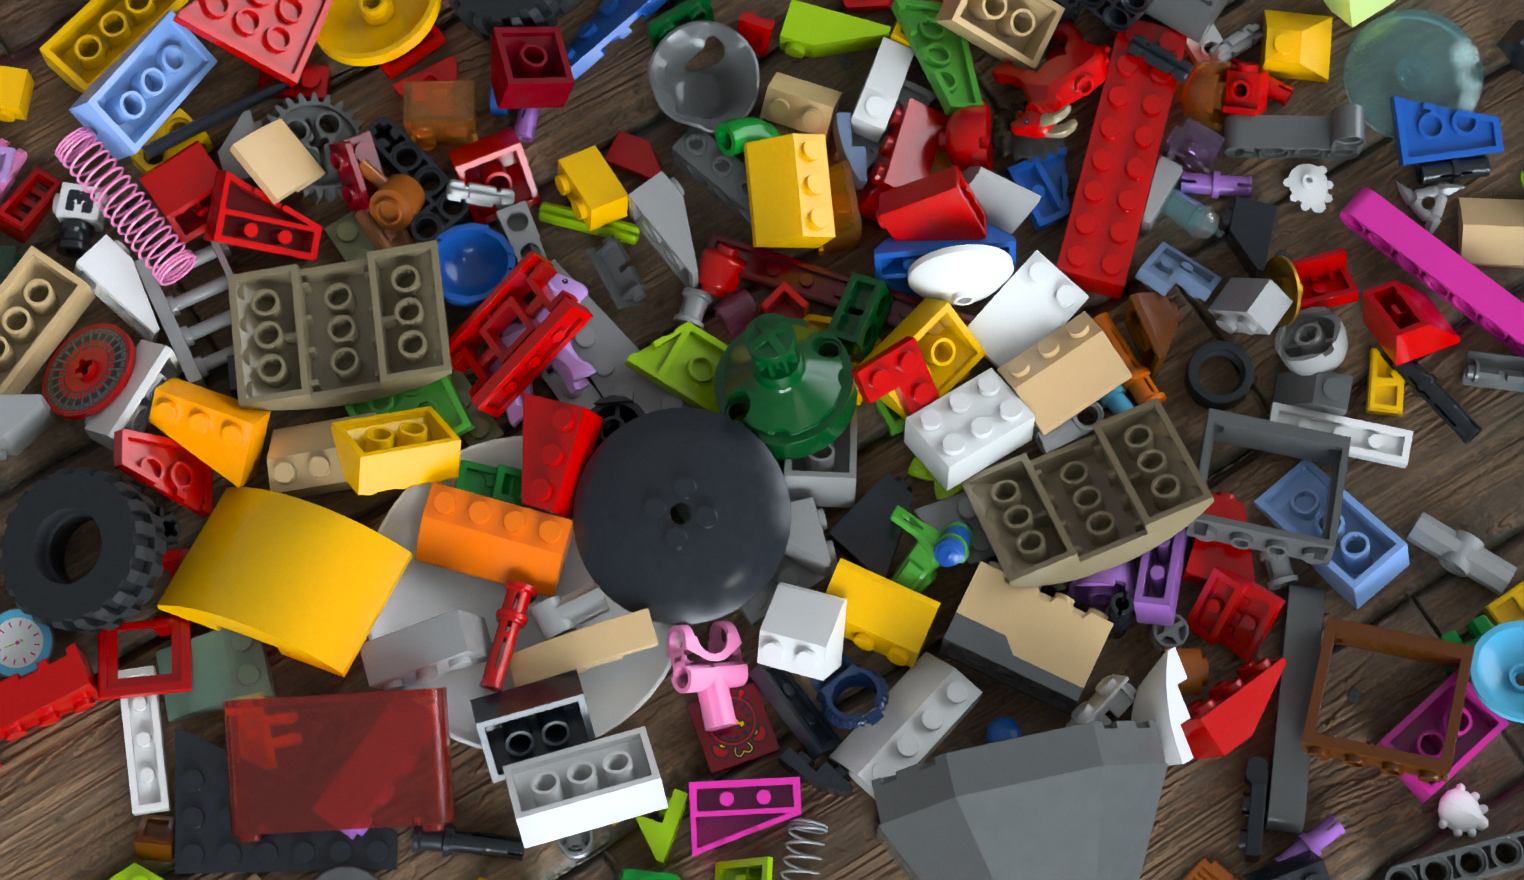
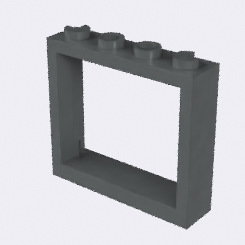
(1281, 440)

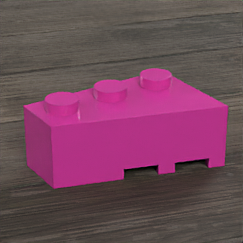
(737, 808)

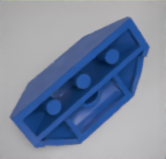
(894, 258)

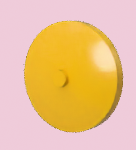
(375, 29)

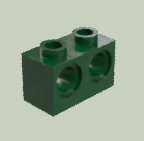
(861, 314)

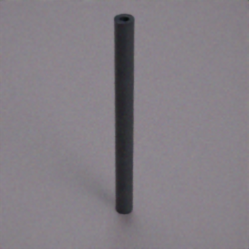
(215, 117)

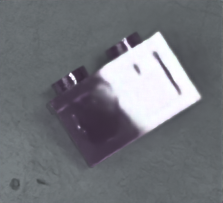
(1195, 145)

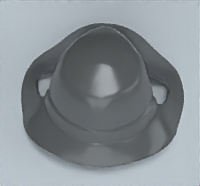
(705, 94)

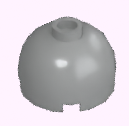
(1312, 342)

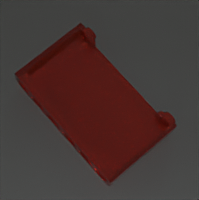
(339, 762)

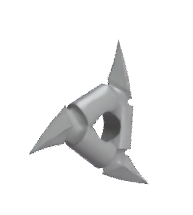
(1438, 193)

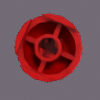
(968, 138)

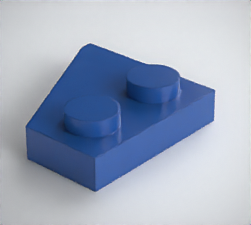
(1049, 181)

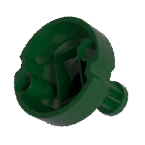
(787, 385)

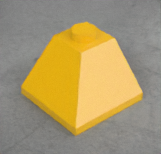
(1296, 45)

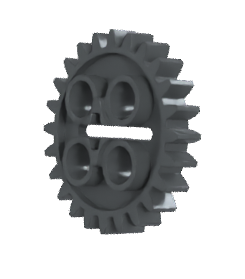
(318, 113)

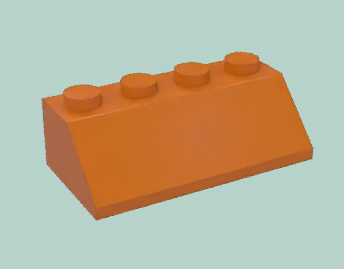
(493, 539)

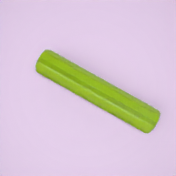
(564, 217)

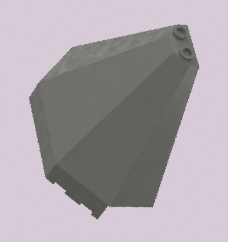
(1028, 807)

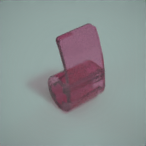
(736, 312)

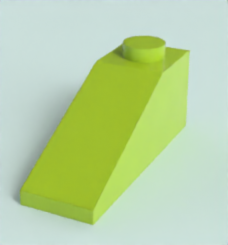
(825, 32)

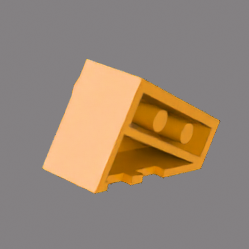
(211, 427)

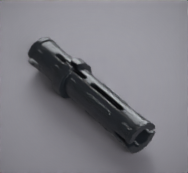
(1427, 387)

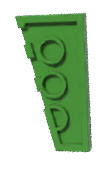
(941, 54)

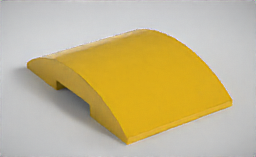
(287, 576)

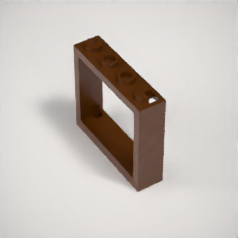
(1396, 644)

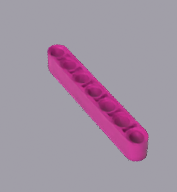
(1437, 267)

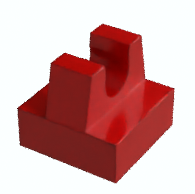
(756, 31)

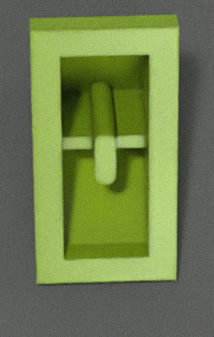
(745, 869)

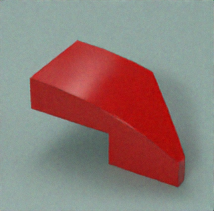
(633, 156)

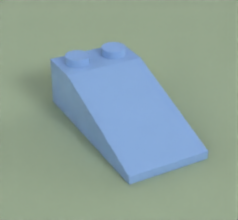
(143, 87)
(1365, 549)

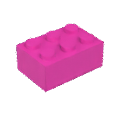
(1426, 728)

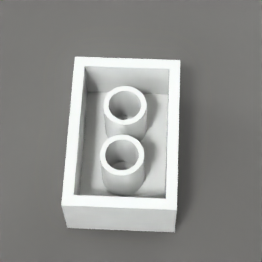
(969, 429)

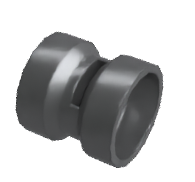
(582, 848)

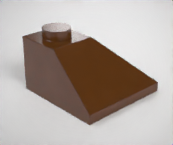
(1151, 324)

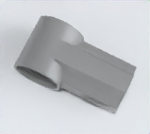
(1069, 431)
(563, 614)

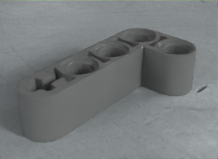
(1296, 137)

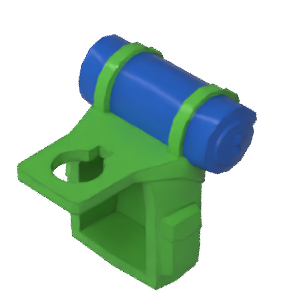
(930, 550)

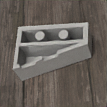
(426, 650)

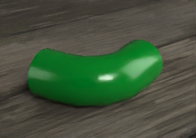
(736, 132)

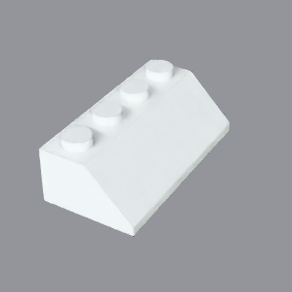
(916, 721)
(585, 787)

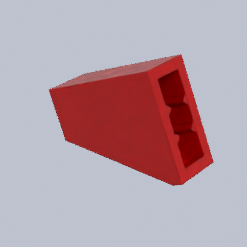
(933, 209)
(1206, 555)

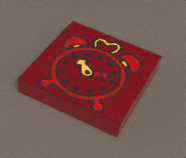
(738, 744)

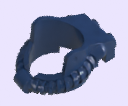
(849, 676)

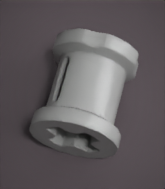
(693, 307)
(1278, 571)

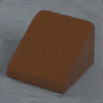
(155, 838)

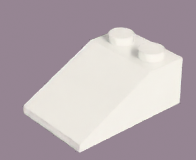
(1026, 310)

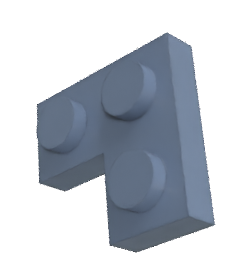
(1171, 266)

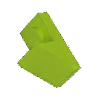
(659, 835)

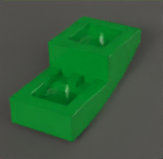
(493, 482)

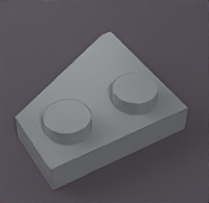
(958, 508)

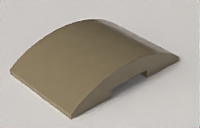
(339, 330)
(1090, 499)

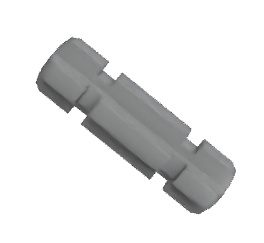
(1236, 43)
(479, 194)

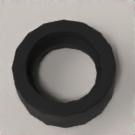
(1219, 349)

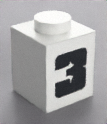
(75, 204)

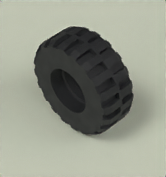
(38, 540)

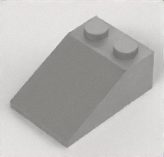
(663, 220)
(827, 474)

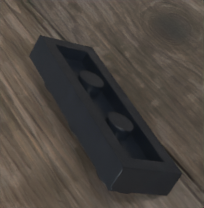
(796, 710)

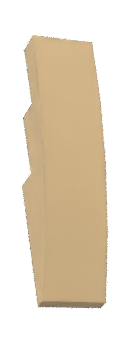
(584, 648)

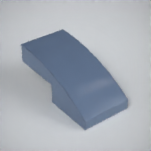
(843, 142)

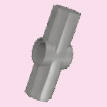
(1461, 553)

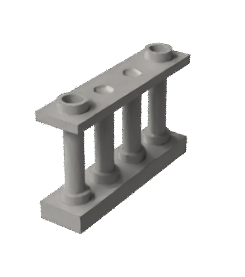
(169, 307)

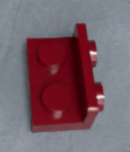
(345, 159)

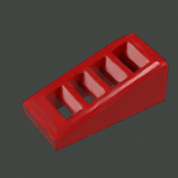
(18, 223)

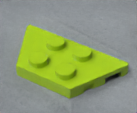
(683, 365)

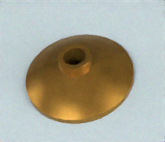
(1285, 276)

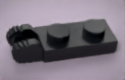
(1254, 806)

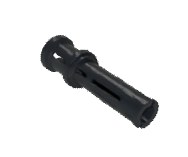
(467, 842)

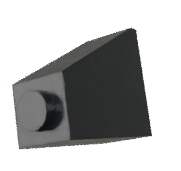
(867, 532)

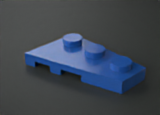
(1440, 133)

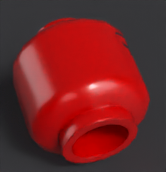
(720, 270)

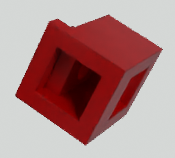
(1257, 85)

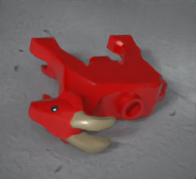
(1060, 81)

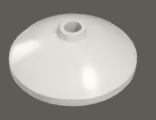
(961, 273)

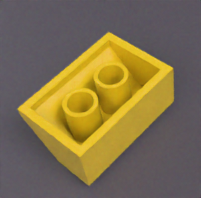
(789, 191)
(944, 344)
(396, 450)
(883, 613)

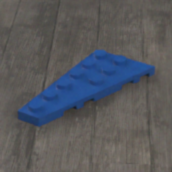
(606, 26)

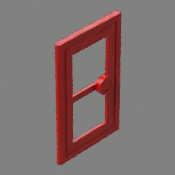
(163, 624)

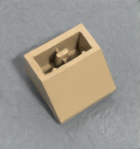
(799, 106)

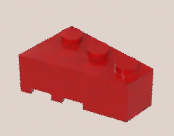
(249, 220)
(555, 452)
(47, 693)

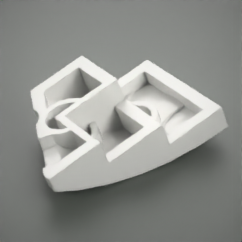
(1161, 701)

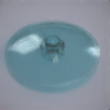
(1412, 58)

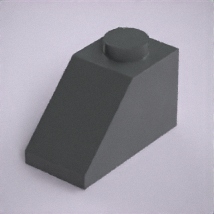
(1318, 392)

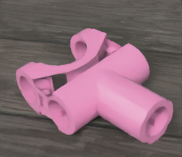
(708, 678)

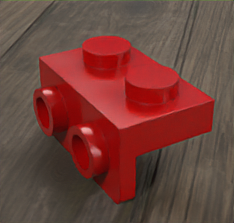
(1326, 280)

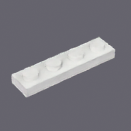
(1368, 439)
(145, 749)

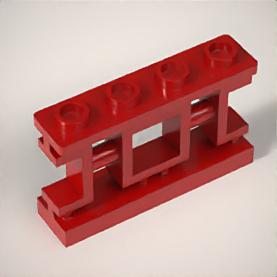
(531, 350)

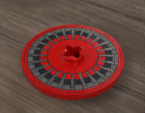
(89, 371)

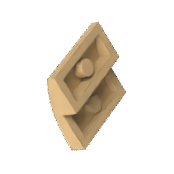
(277, 160)

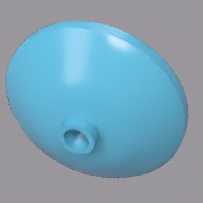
(1496, 666)

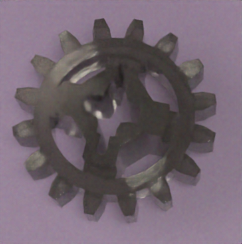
(1021, 145)

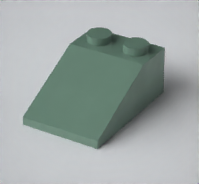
(222, 669)

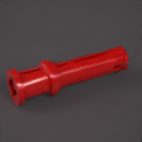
(507, 617)

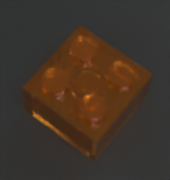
(441, 113)

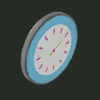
(23, 643)

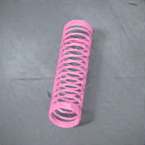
(163, 273)

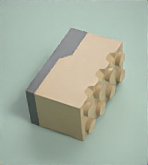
(1026, 638)

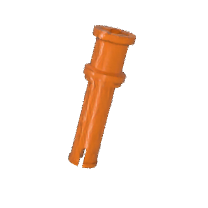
(1140, 384)

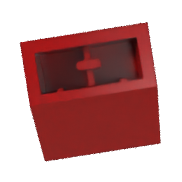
(183, 190)
(1405, 322)

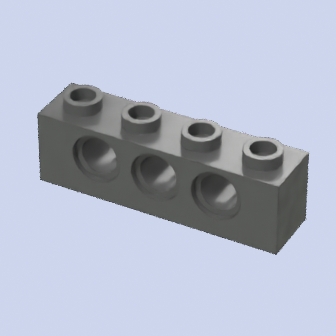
(718, 174)

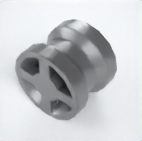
(1178, 632)

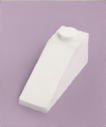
(881, 89)
(117, 283)

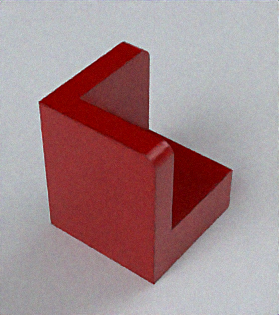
(785, 302)

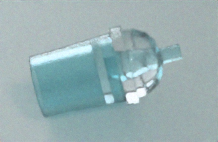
(1191, 215)

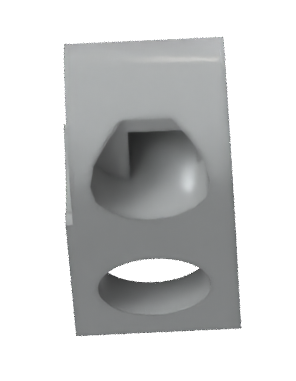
(520, 230)

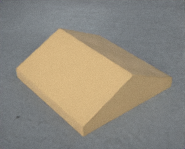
(1491, 231)

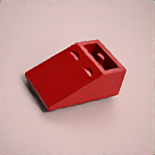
(1231, 709)

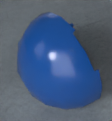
(473, 263)

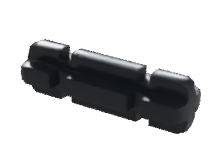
(1160, 58)

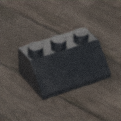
(532, 721)

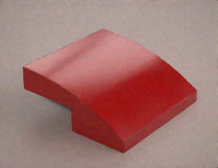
(1234, 612)

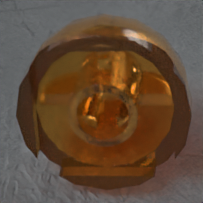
(1204, 93)

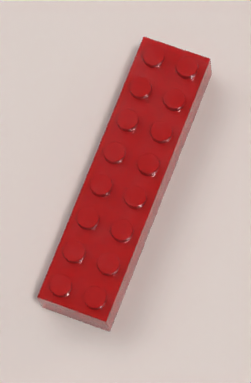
(1119, 164)

